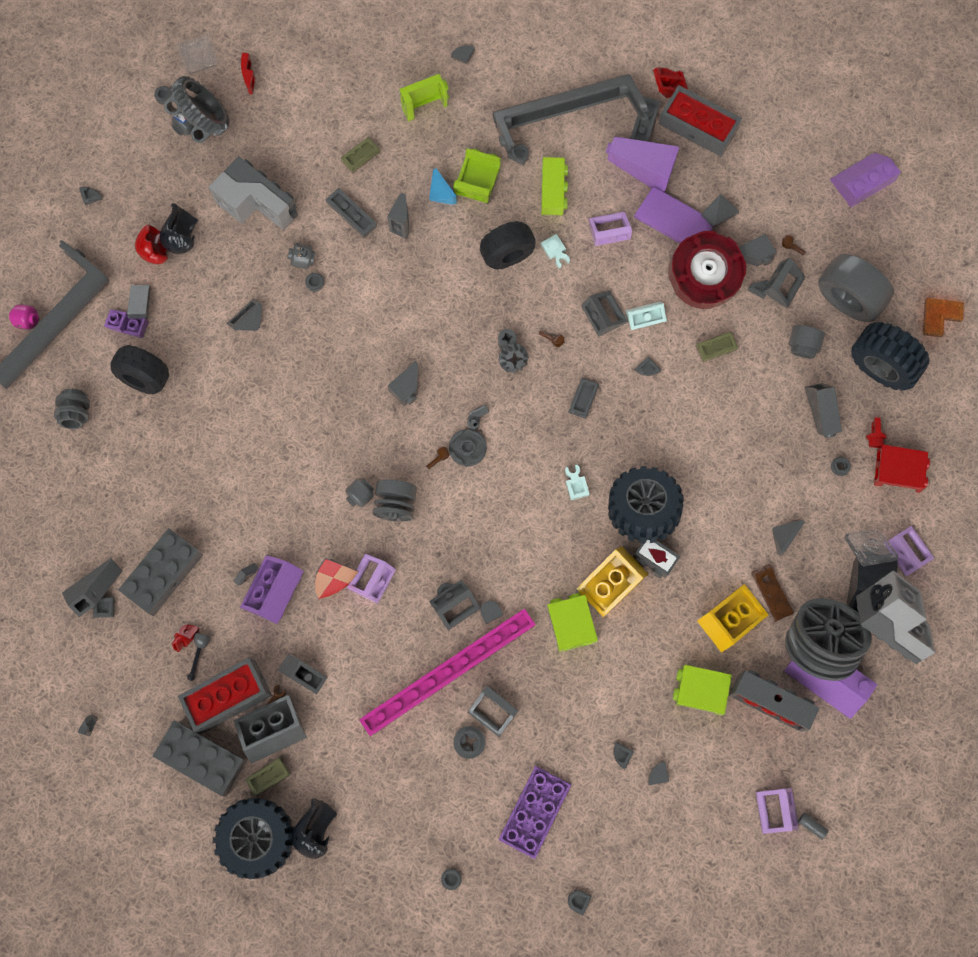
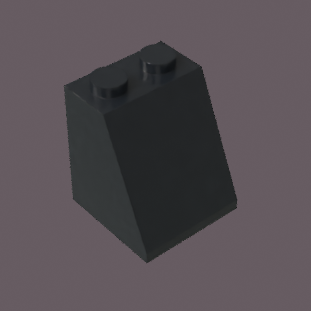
(864, 577)

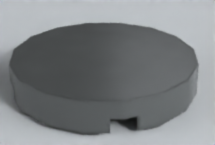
(468, 453)

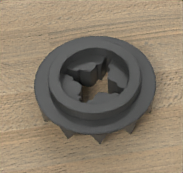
(508, 352)
(478, 745)

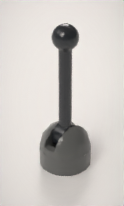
(200, 642)

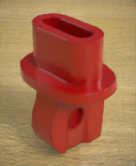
(876, 437)
(184, 637)

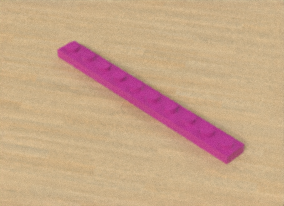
(447, 672)

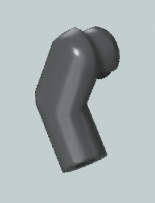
(474, 416)

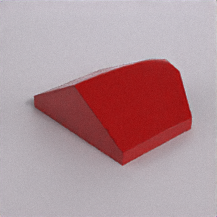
(668, 81)

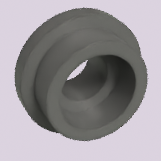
(840, 460)

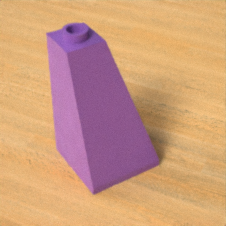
(644, 160)

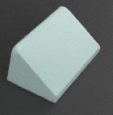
(646, 315)

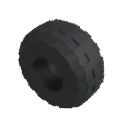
(507, 245)
(139, 369)

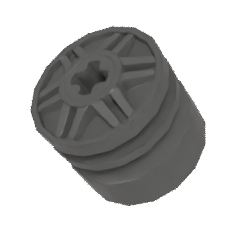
(394, 498)

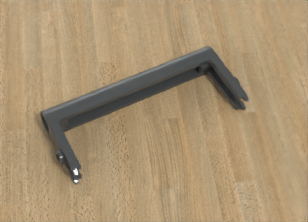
(565, 103)
(55, 320)

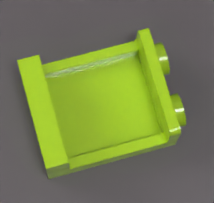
(423, 93)
(477, 175)
(572, 622)
(702, 689)

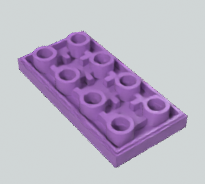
(670, 216)
(535, 812)

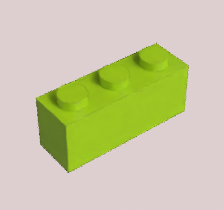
(554, 186)

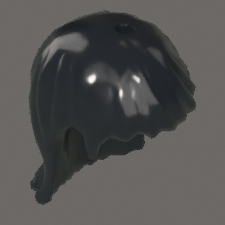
(177, 231)
(311, 828)

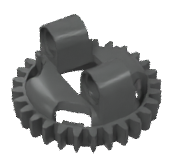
(197, 108)

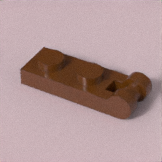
(772, 593)

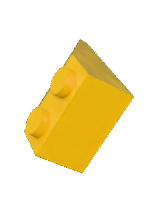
(612, 581)
(732, 618)

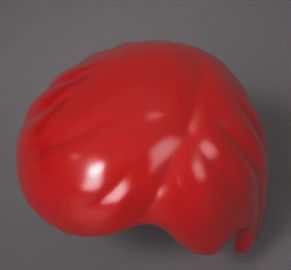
(149, 246)

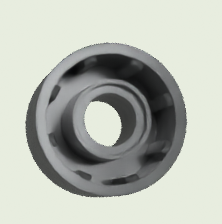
(806, 341)

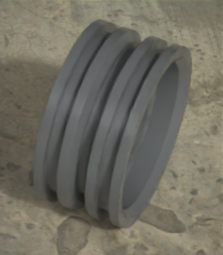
(820, 633)

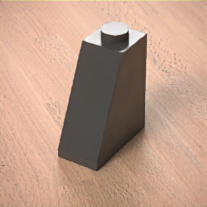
(824, 409)

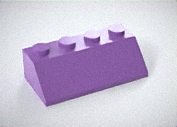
(844, 695)

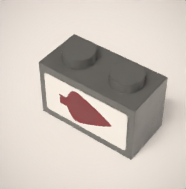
(657, 558)

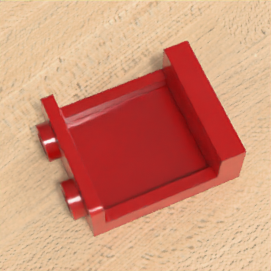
(901, 467)

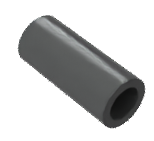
(813, 826)

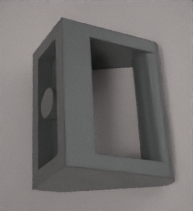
(398, 217)
(772, 288)
(598, 316)
(451, 598)
(500, 702)

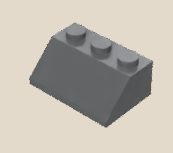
(269, 729)

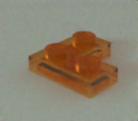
(937, 311)

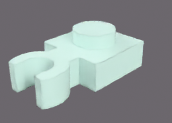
(554, 248)
(576, 485)

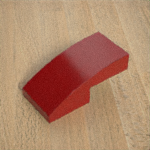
(248, 75)

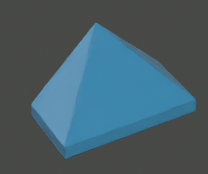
(440, 190)

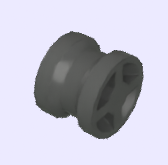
(503, 335)

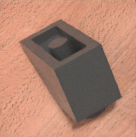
(758, 251)
(405, 386)
(302, 673)

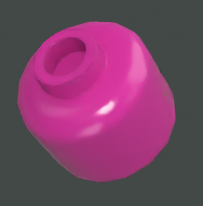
(23, 316)

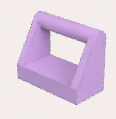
(611, 235)
(907, 559)
(378, 581)
(787, 807)

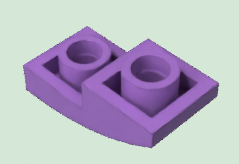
(121, 323)

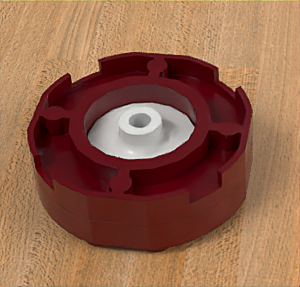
(706, 270)

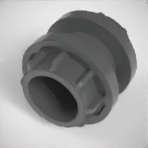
(71, 408)

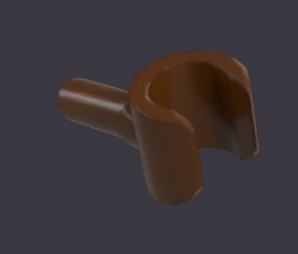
(788, 243)
(557, 341)
(443, 454)
(276, 696)

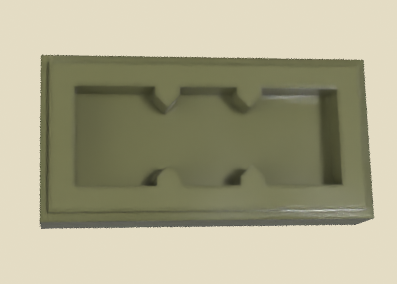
(360, 154)
(716, 346)
(267, 776)

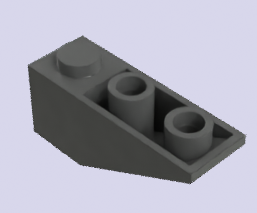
(91, 588)

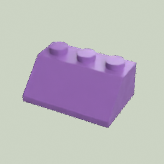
(865, 178)
(272, 589)

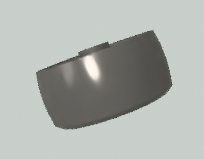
(855, 288)

